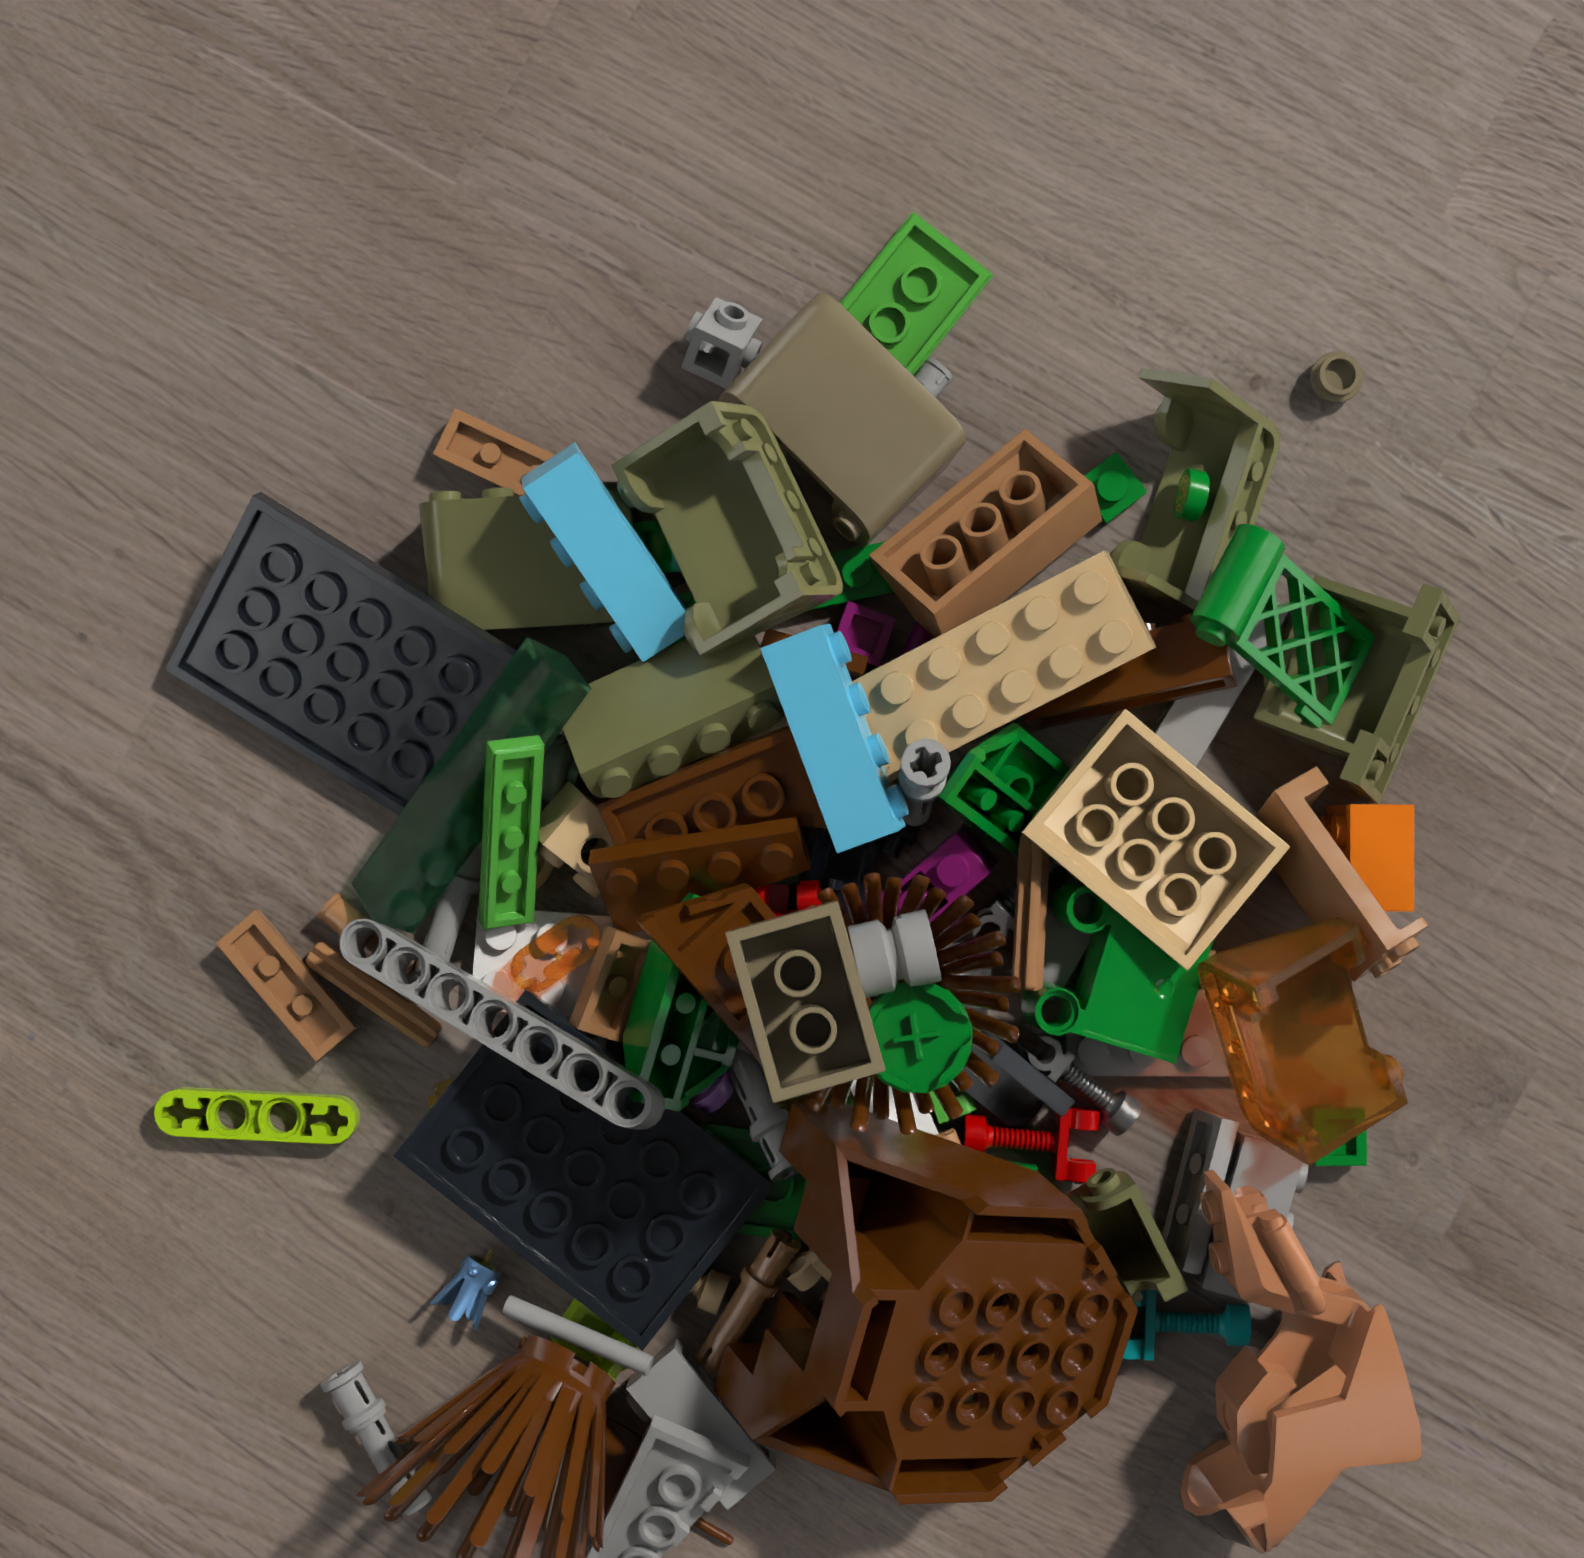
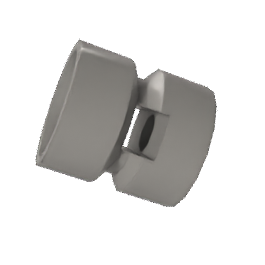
(894, 953)

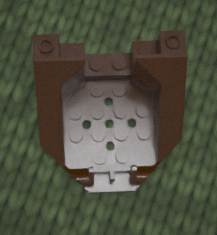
(916, 1258)

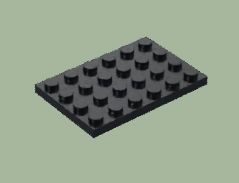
(335, 654)
(592, 1205)

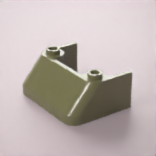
(1237, 449)

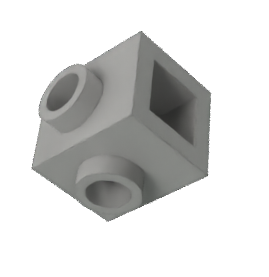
(721, 342)

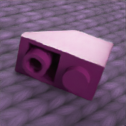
(953, 867)

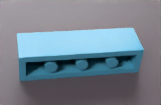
(606, 552)
(834, 736)

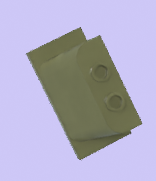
(1386, 691)

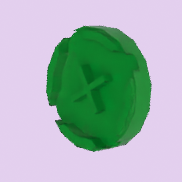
(921, 1037)

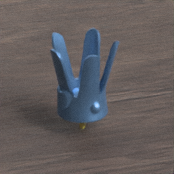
(470, 1288)

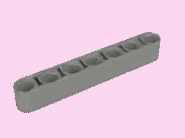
(476, 1019)

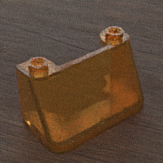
(1299, 1038)

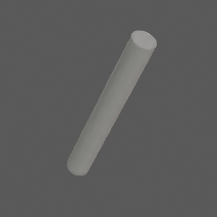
(577, 1335)

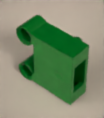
(1125, 988)

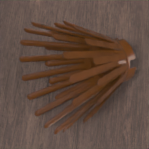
(966, 988)
(552, 1473)

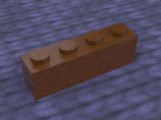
(1173, 670)

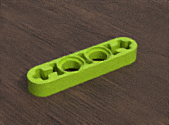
(257, 1119)

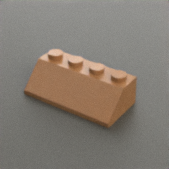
(988, 534)

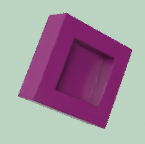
(866, 631)

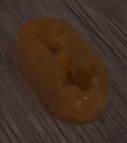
(548, 943)

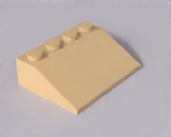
(1155, 838)

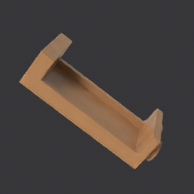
(1326, 880)

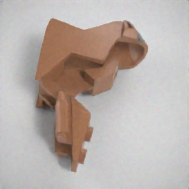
(1307, 1403)

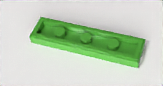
(510, 831)

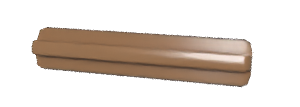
(1030, 915)
(374, 994)

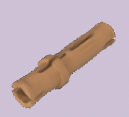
(758, 1284)

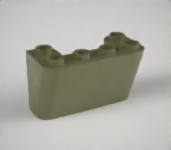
(498, 564)

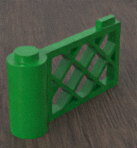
(1244, 593)

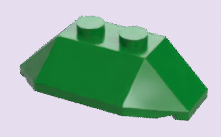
(1003, 786)
(674, 1034)

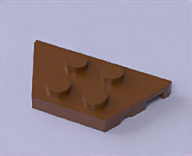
(697, 946)

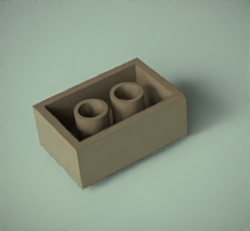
(805, 1001)

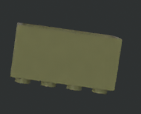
(669, 714)

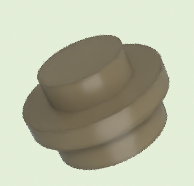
(1336, 377)

